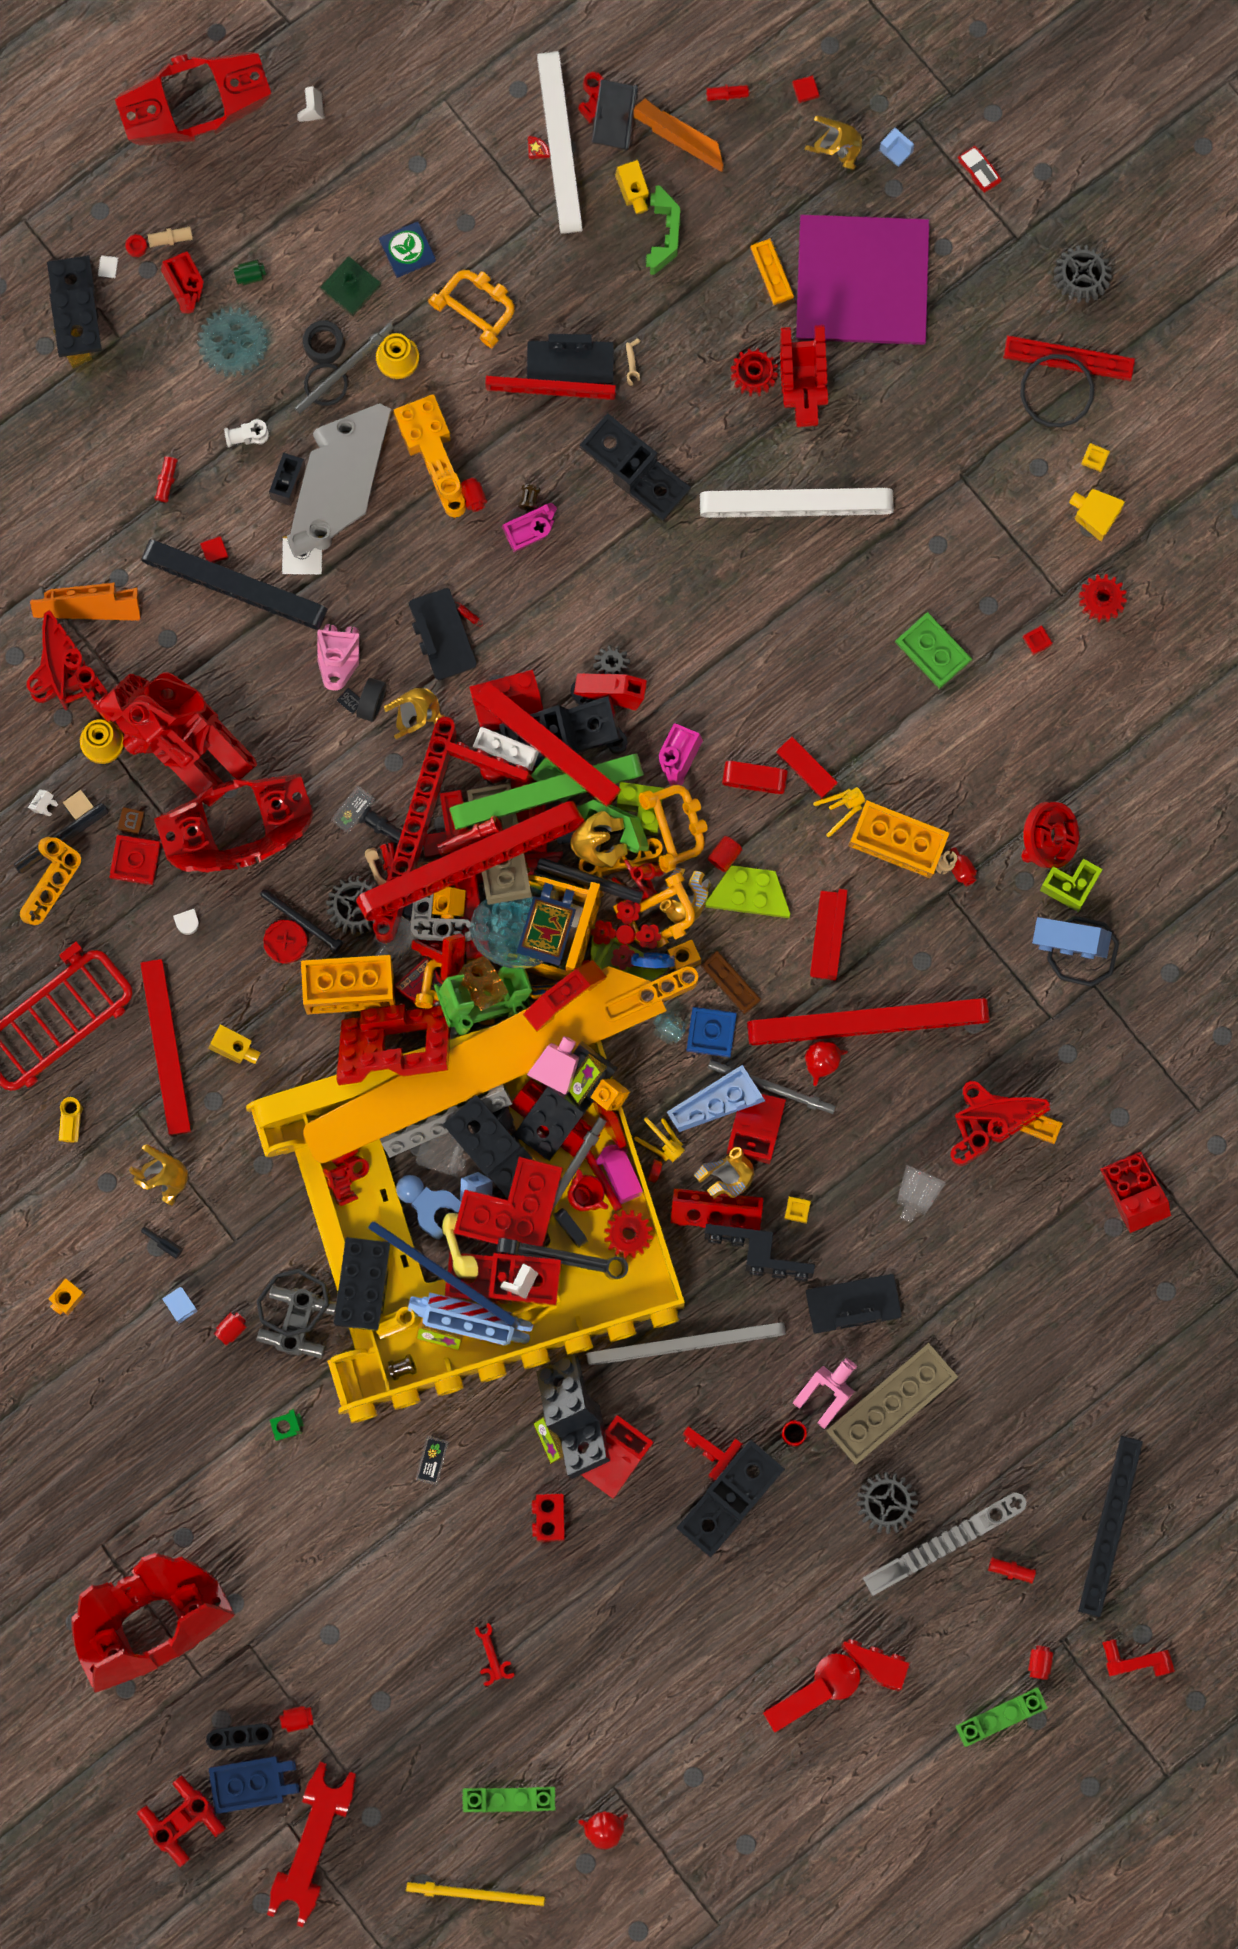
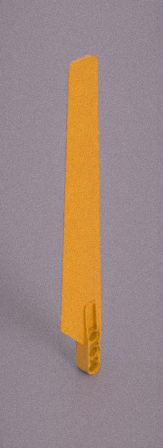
(490, 1061)

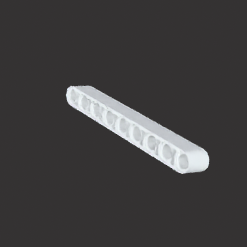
(559, 142)
(796, 502)

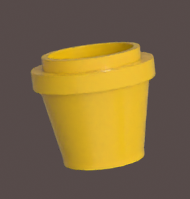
(397, 364)
(105, 749)

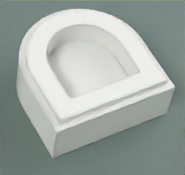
(187, 922)

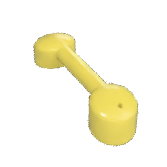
(464, 1266)

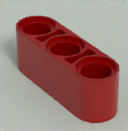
(754, 777)

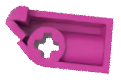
(521, 530)
(682, 745)
(620, 1173)

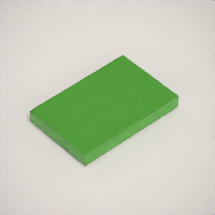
(933, 650)

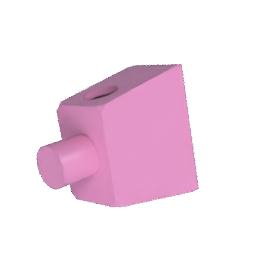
(556, 1066)

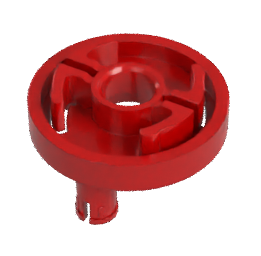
(1038, 840)

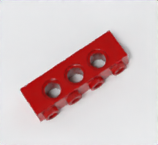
(706, 1206)

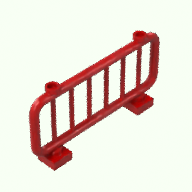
(73, 956)

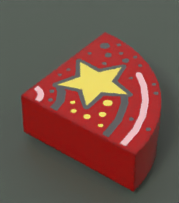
(537, 148)

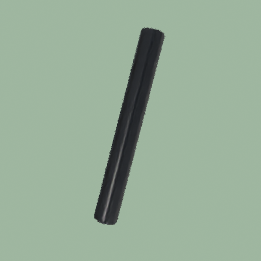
(64, 835)
(585, 879)

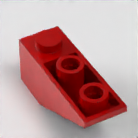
(623, 689)

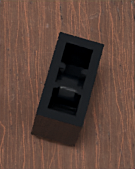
(287, 479)

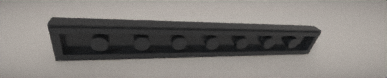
(1110, 1526)

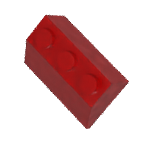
(519, 688)

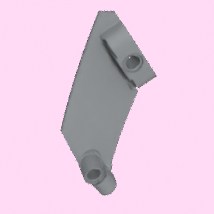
(338, 478)

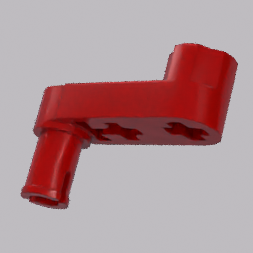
(1160, 1661)

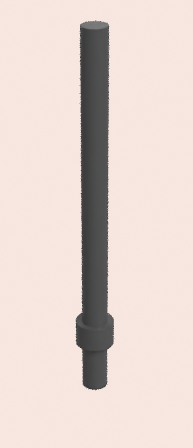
(374, 341)
(812, 1102)
(590, 1139)

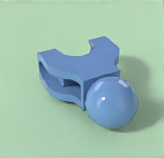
(426, 1202)

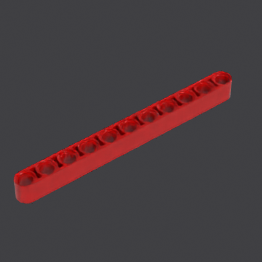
(419, 819)
(469, 861)
(868, 1021)

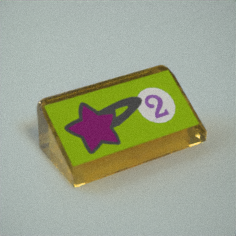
(586, 1078)
(439, 1337)
(549, 1441)

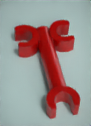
(496, 1671)

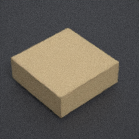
(78, 805)

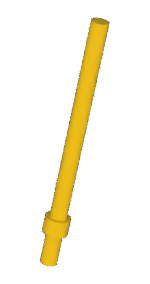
(431, 1889)

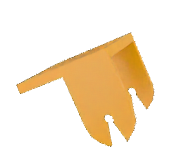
(592, 903)

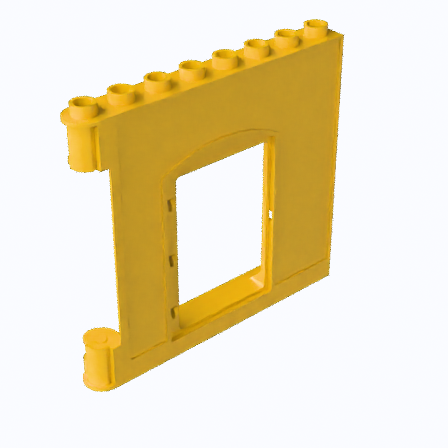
(588, 1298)

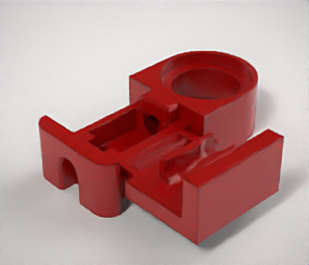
(593, 93)
(342, 1179)

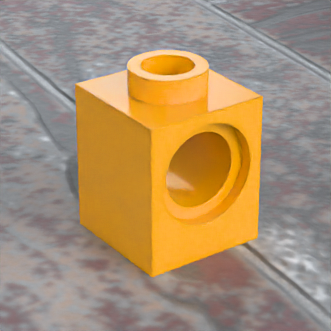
(449, 903)
(689, 949)
(610, 1094)
(66, 1287)

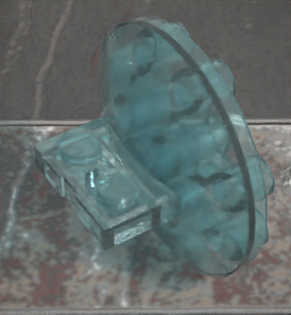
(498, 930)

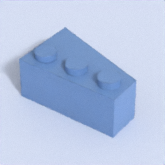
(1071, 938)

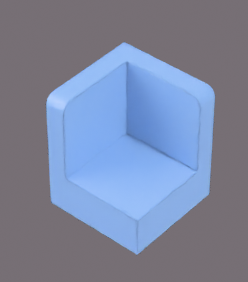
(896, 147)
(477, 1183)
(180, 1305)

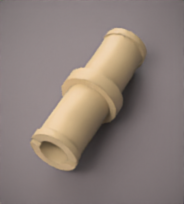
(170, 236)
(946, 862)

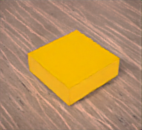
(1095, 457)
(797, 1209)

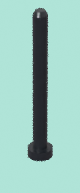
(324, 937)

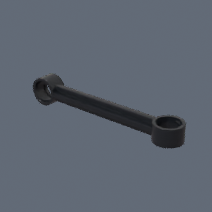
(514, 1247)

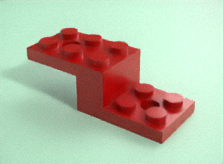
(505, 1267)

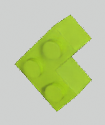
(629, 800)
(1072, 890)

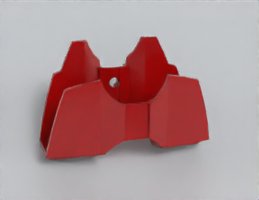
(160, 126)
(198, 850)
(103, 1609)

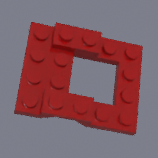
(364, 1043)

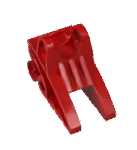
(804, 375)
(57, 661)
(994, 1111)

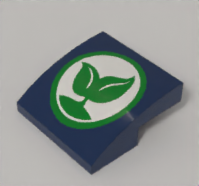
(407, 249)

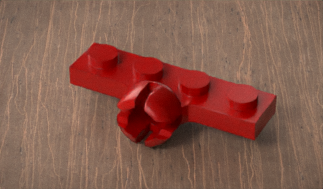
(491, 767)

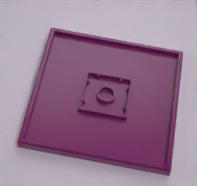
(863, 279)

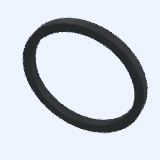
(330, 402)

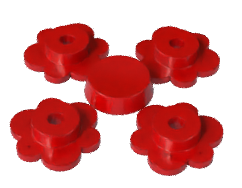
(625, 934)

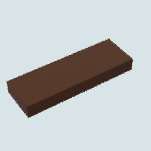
(730, 982)

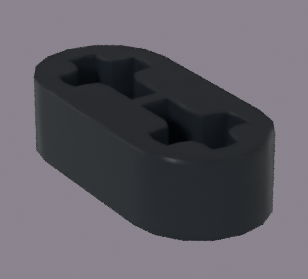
(570, 1227)

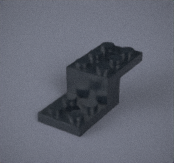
(74, 306)
(635, 467)
(573, 725)
(559, 1111)
(491, 1148)
(759, 1252)
(573, 1416)
(730, 1498)

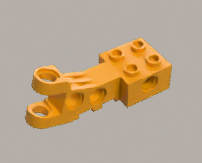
(425, 433)

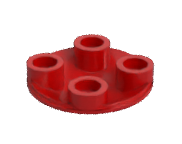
(839, 1674)

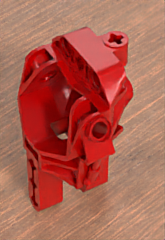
(176, 728)

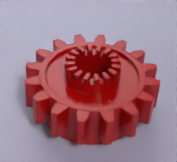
(750, 382)
(1100, 609)
(623, 1245)

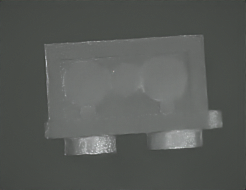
(442, 1155)

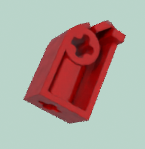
(183, 280)

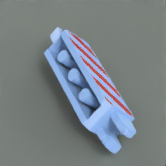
(467, 1319)

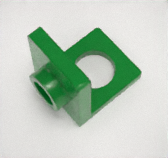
(293, 1419)

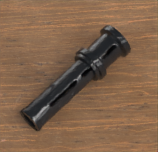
(381, 825)

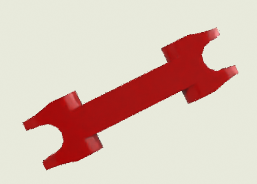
(298, 1884)

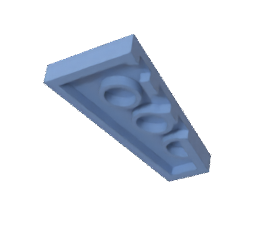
(717, 1100)

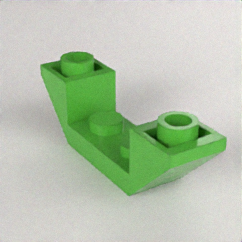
(659, 255)
(633, 834)
(1001, 1717)
(509, 1799)

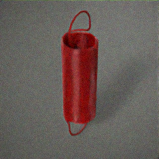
(468, 614)

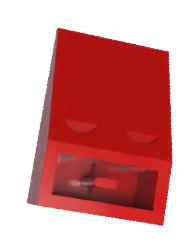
(757, 1129)
(1136, 1192)
(626, 1451)
(882, 1669)

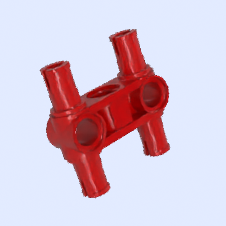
(181, 1821)

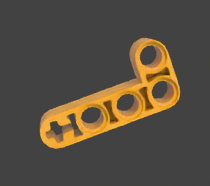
(621, 866)
(46, 882)

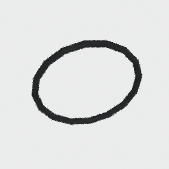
(1057, 356)

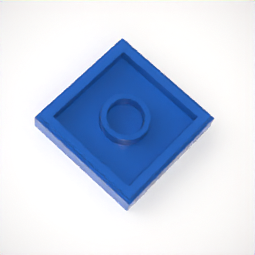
(711, 1032)

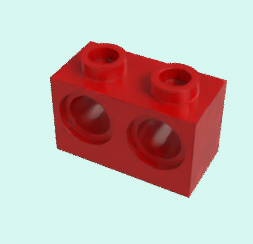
(554, 1517)

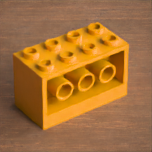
(898, 839)
(347, 984)

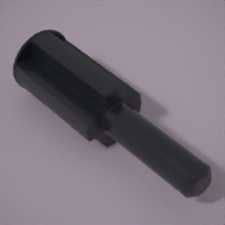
(164, 1243)

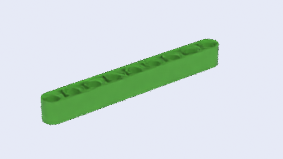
(539, 793)

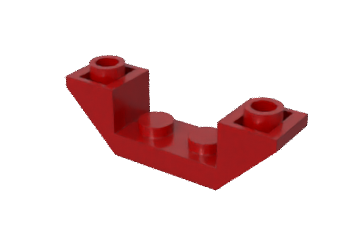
(563, 993)

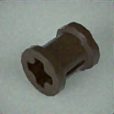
(529, 497)
(409, 1364)

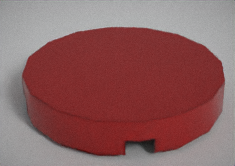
(285, 941)

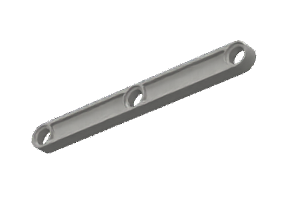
(686, 1344)

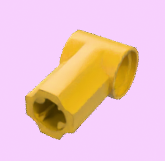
(70, 1122)
(396, 1322)

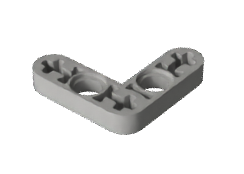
(428, 918)

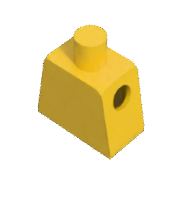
(630, 177)
(1096, 511)
(223, 1044)

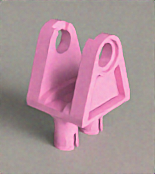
(337, 655)
(836, 1382)

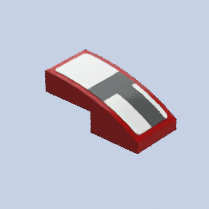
(980, 169)

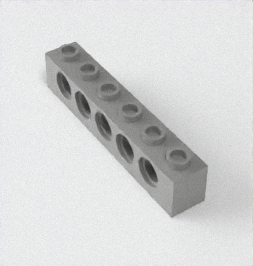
(432, 1126)

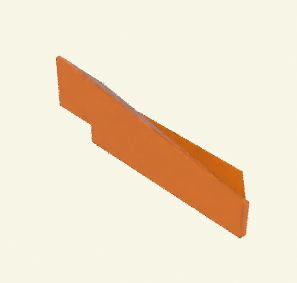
(679, 134)
(89, 602)

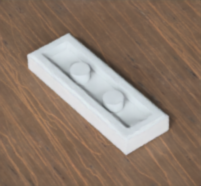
(506, 748)

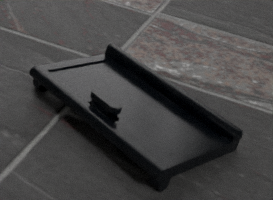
(617, 112)

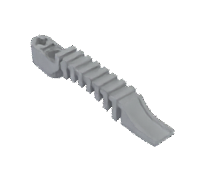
(939, 1547)

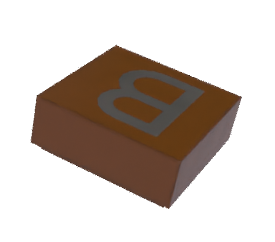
(131, 820)

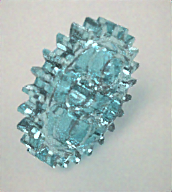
(243, 357)

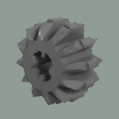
(618, 658)

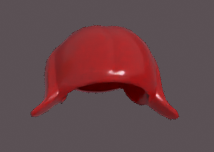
(822, 1059)
(586, 1193)
(604, 1829)

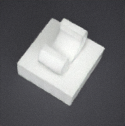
(40, 802)

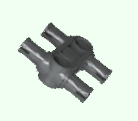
(296, 1319)

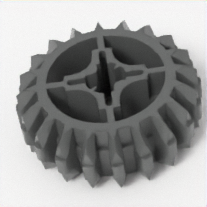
(1093, 286)
(346, 901)
(881, 1522)

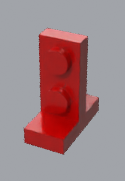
(448, 953)
(712, 1452)

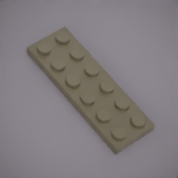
(509, 879)
(892, 1404)

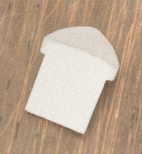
(314, 106)
(522, 1282)

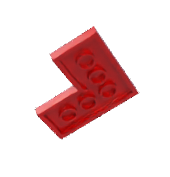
(519, 1218)

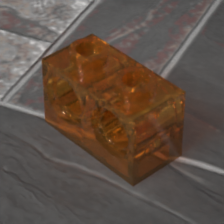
(487, 981)

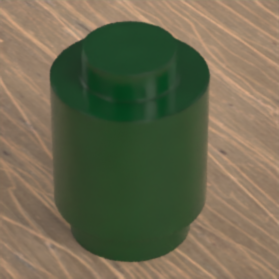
(249, 272)

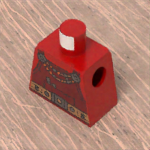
(412, 983)

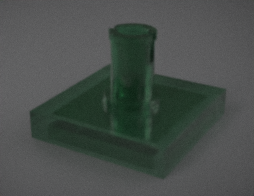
(350, 286)

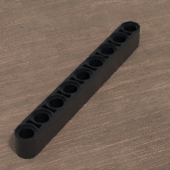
(234, 584)

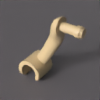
(631, 359)
(372, 855)

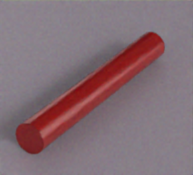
(616, 1205)

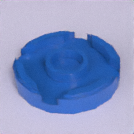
(653, 960)

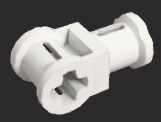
(247, 433)

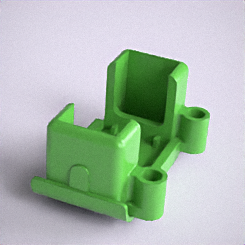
(461, 1010)

